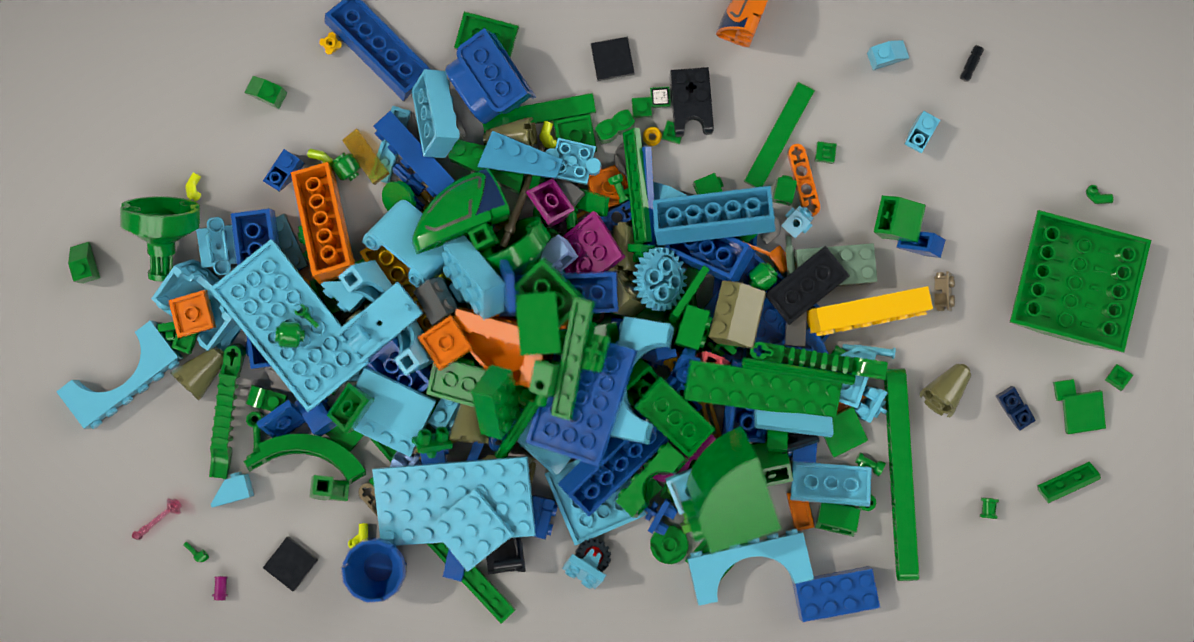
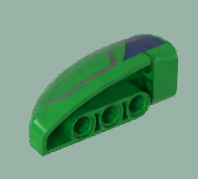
(459, 209)

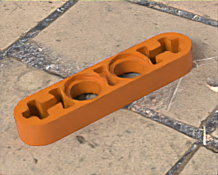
(802, 180)

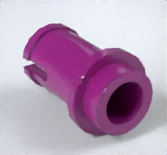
(220, 588)

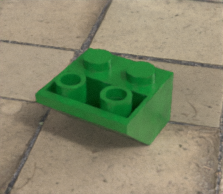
(899, 219)
(774, 465)

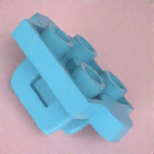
(578, 160)
(217, 246)

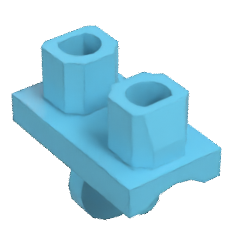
(873, 404)

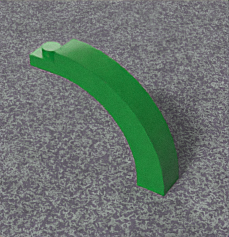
(307, 445)

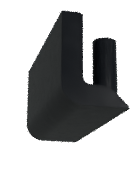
(507, 557)

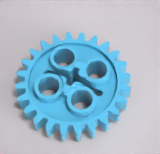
(659, 279)

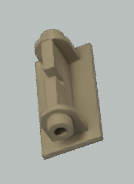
(945, 284)

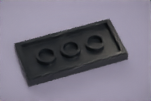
(807, 285)

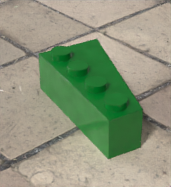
(469, 155)

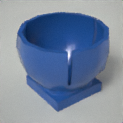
(374, 570)

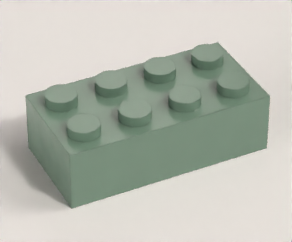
(856, 260)

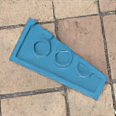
(513, 156)

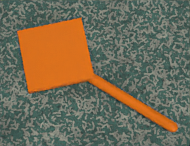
(777, 256)

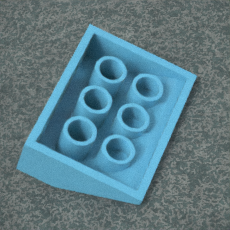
(395, 412)

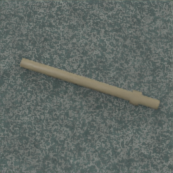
(510, 228)

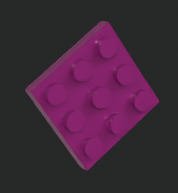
(593, 246)

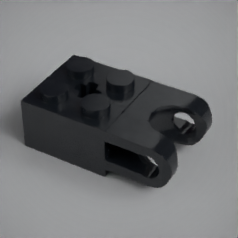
(693, 105)

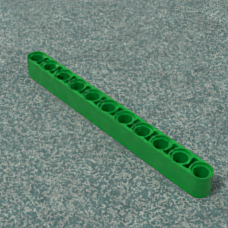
(901, 475)

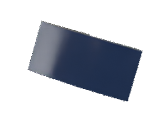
(1015, 408)

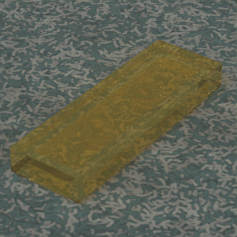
(365, 156)

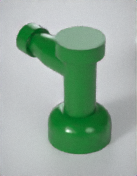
(622, 193)
(863, 461)

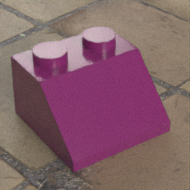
(551, 202)

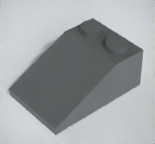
(437, 299)

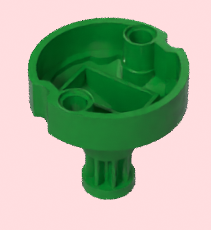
(160, 224)
(522, 248)

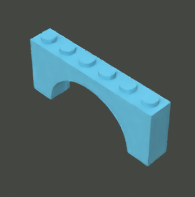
(371, 283)
(642, 337)
(155, 359)
(788, 549)

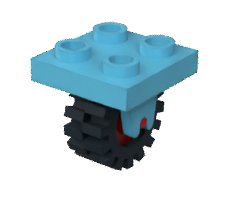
(589, 563)

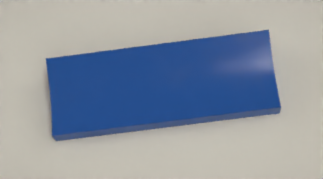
(376, 45)
(594, 286)

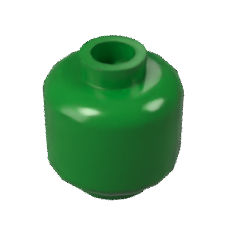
(346, 167)
(763, 276)
(289, 334)

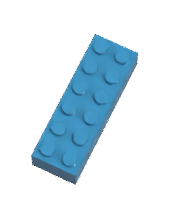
(713, 215)

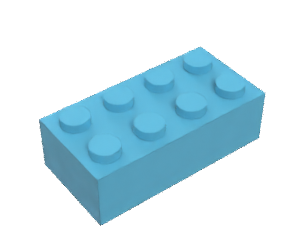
(435, 113)
(473, 277)

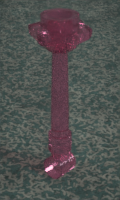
(173, 506)

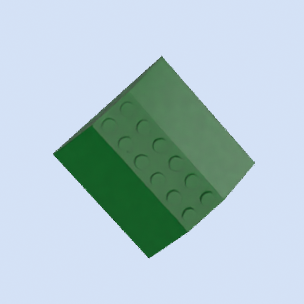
(1080, 282)

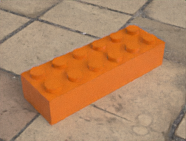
(322, 222)

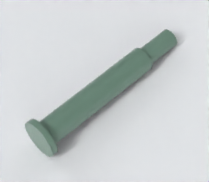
(789, 255)

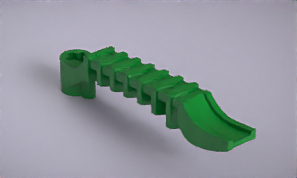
(814, 359)
(219, 448)

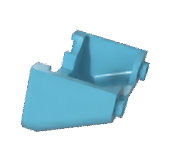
(396, 233)
(191, 278)

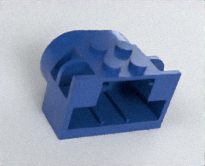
(487, 77)

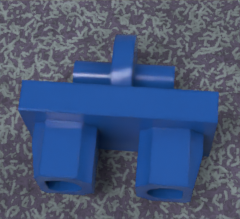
(681, 367)
(666, 509)

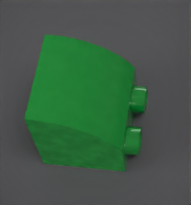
(729, 495)

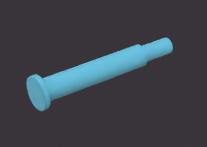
(880, 351)

